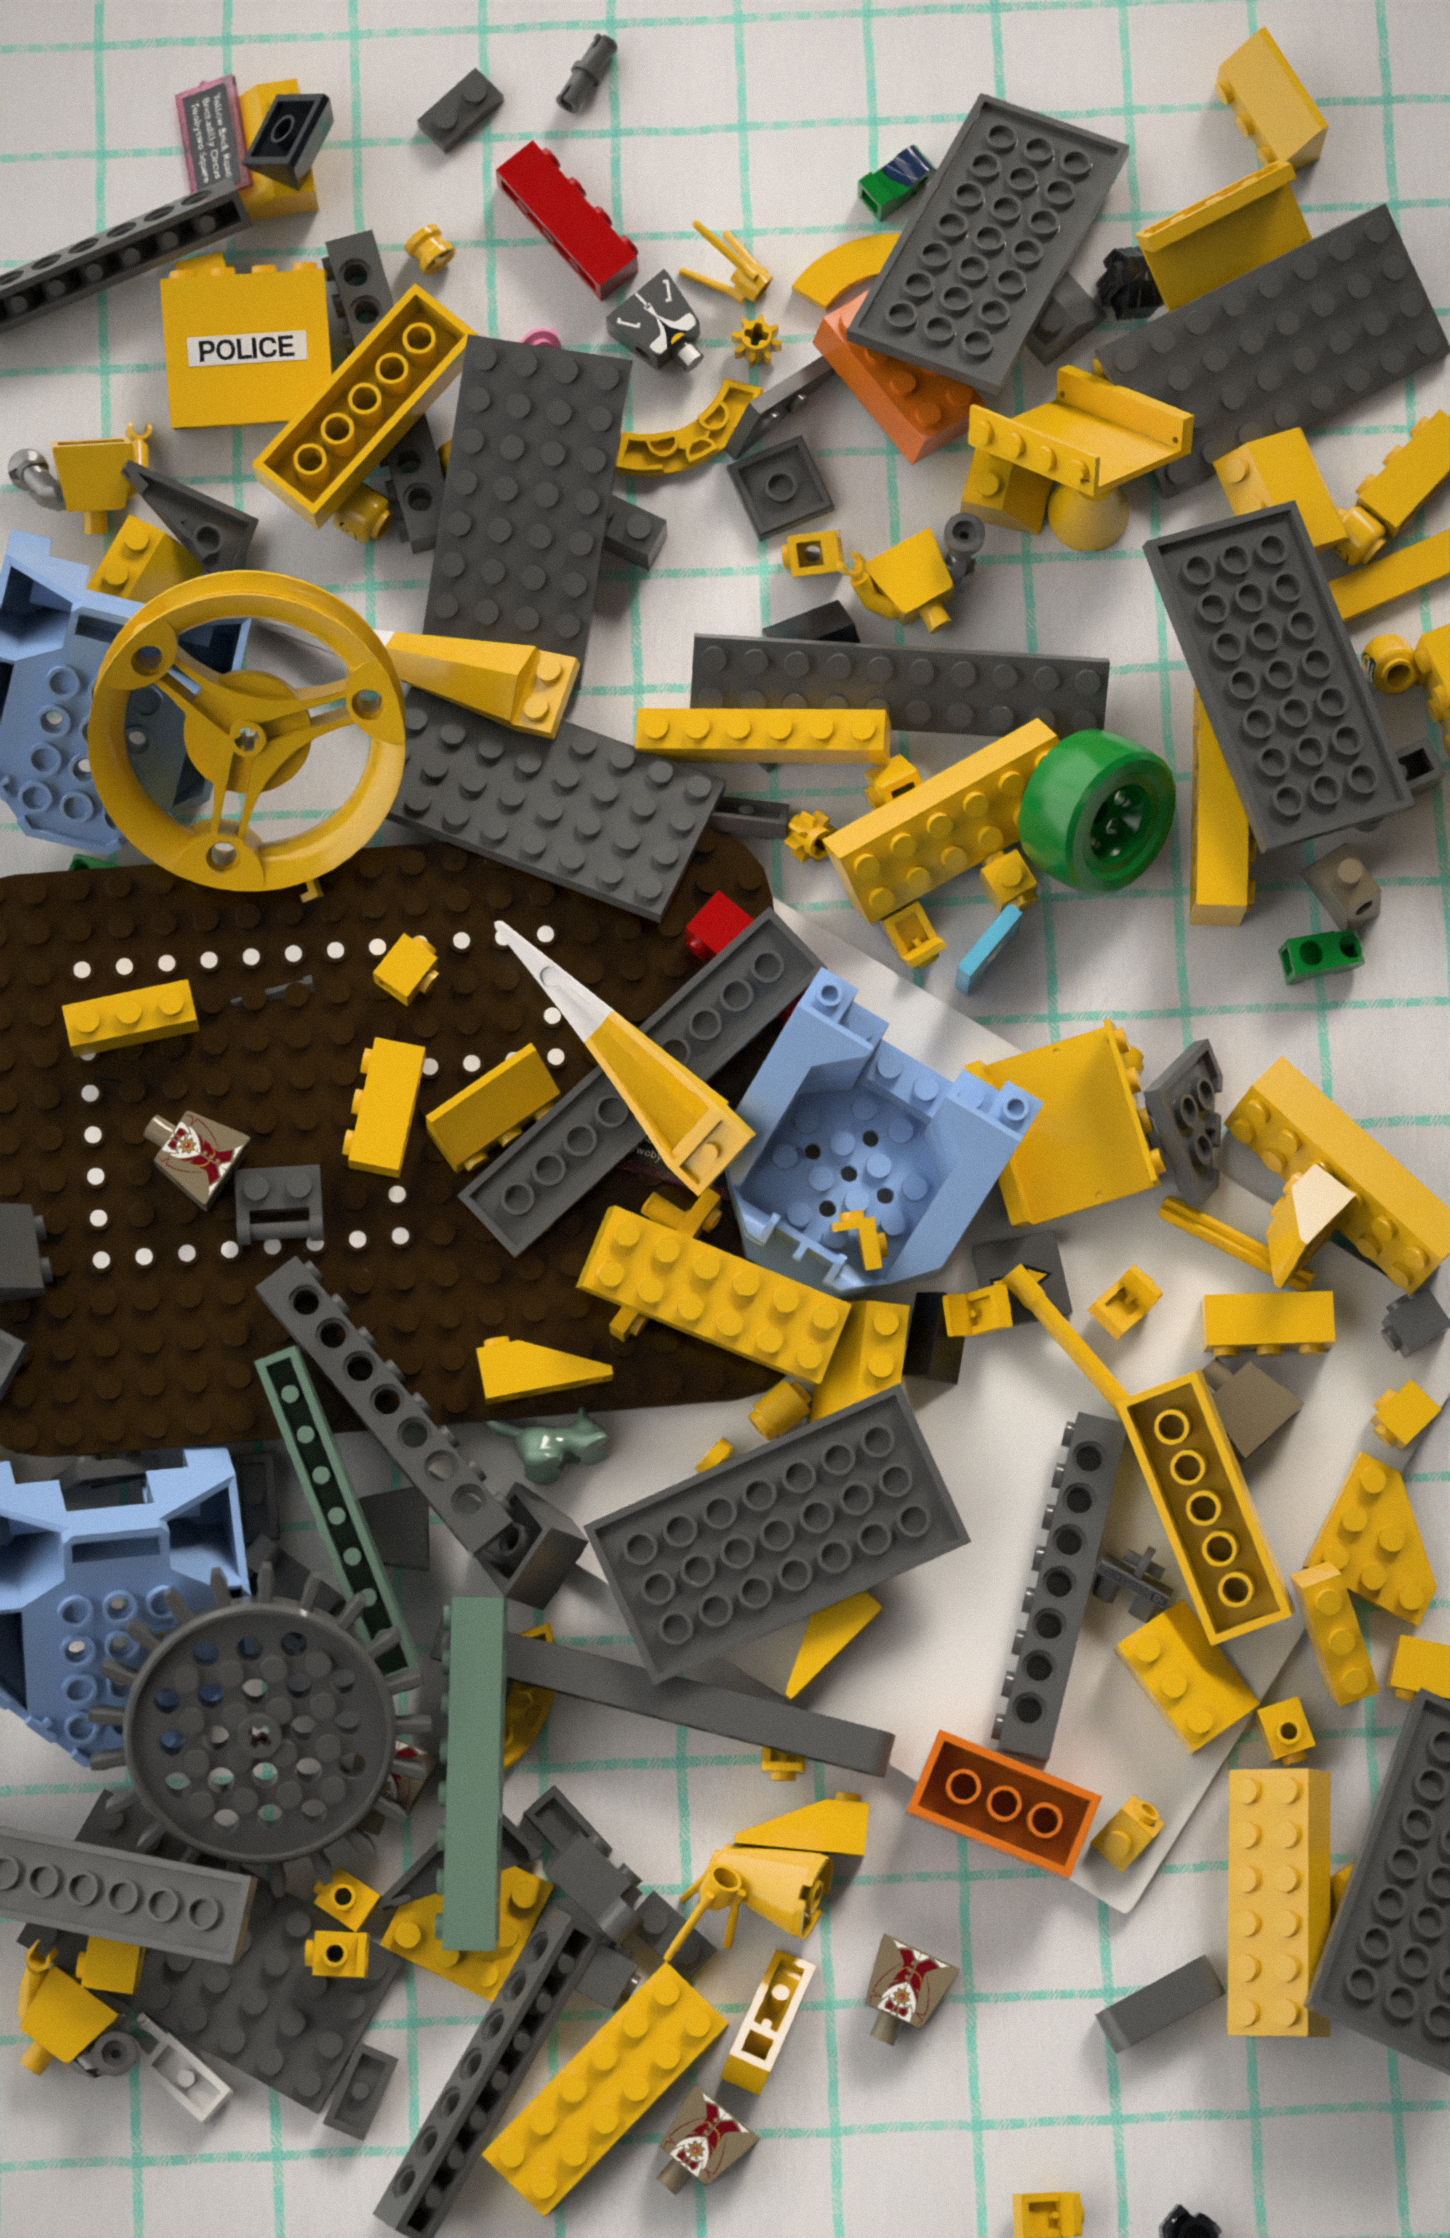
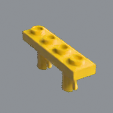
(701, 1217)

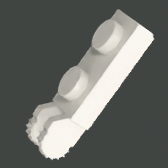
(182, 2073)

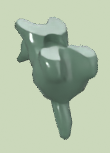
(550, 1448)

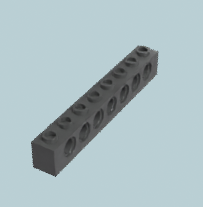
(121, 253)
(360, 257)
(280, 1295)
(1106, 1440)
(488, 2075)

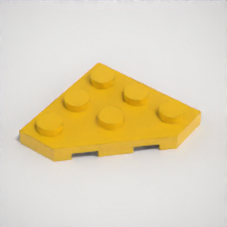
(1376, 1542)
(481, 1972)

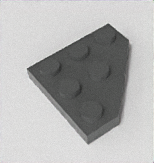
(1186, 1121)

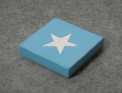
(988, 949)

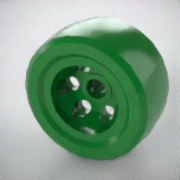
(1074, 799)

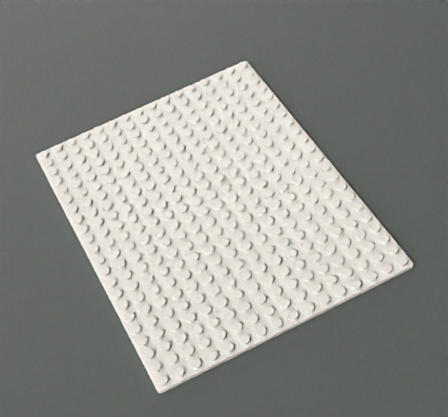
(996, 1438)

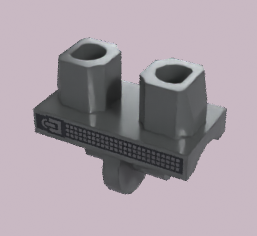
(1149, 1591)

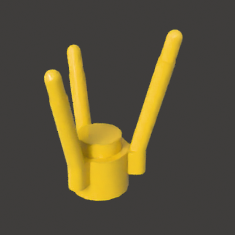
(749, 278)
(718, 1889)

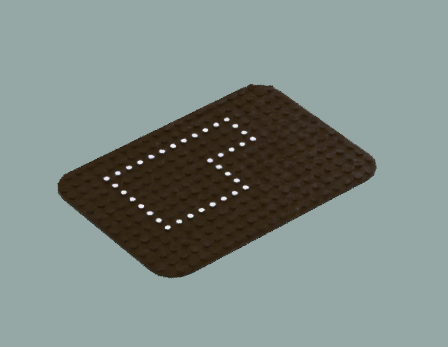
(154, 1299)

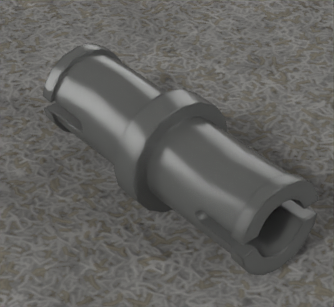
(586, 73)

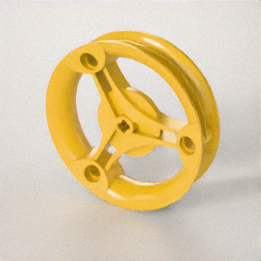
(254, 702)

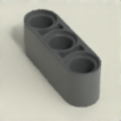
(1160, 2004)

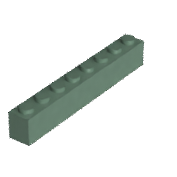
(334, 1502)
(474, 1773)

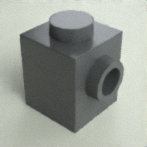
(1413, 1322)
(609, 1975)

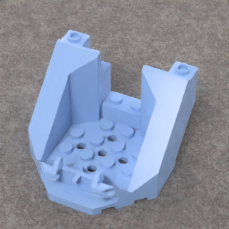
(50, 662)
(934, 1150)
(71, 1565)

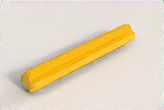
(1227, 1239)

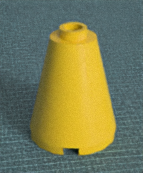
(1086, 520)
(781, 1884)

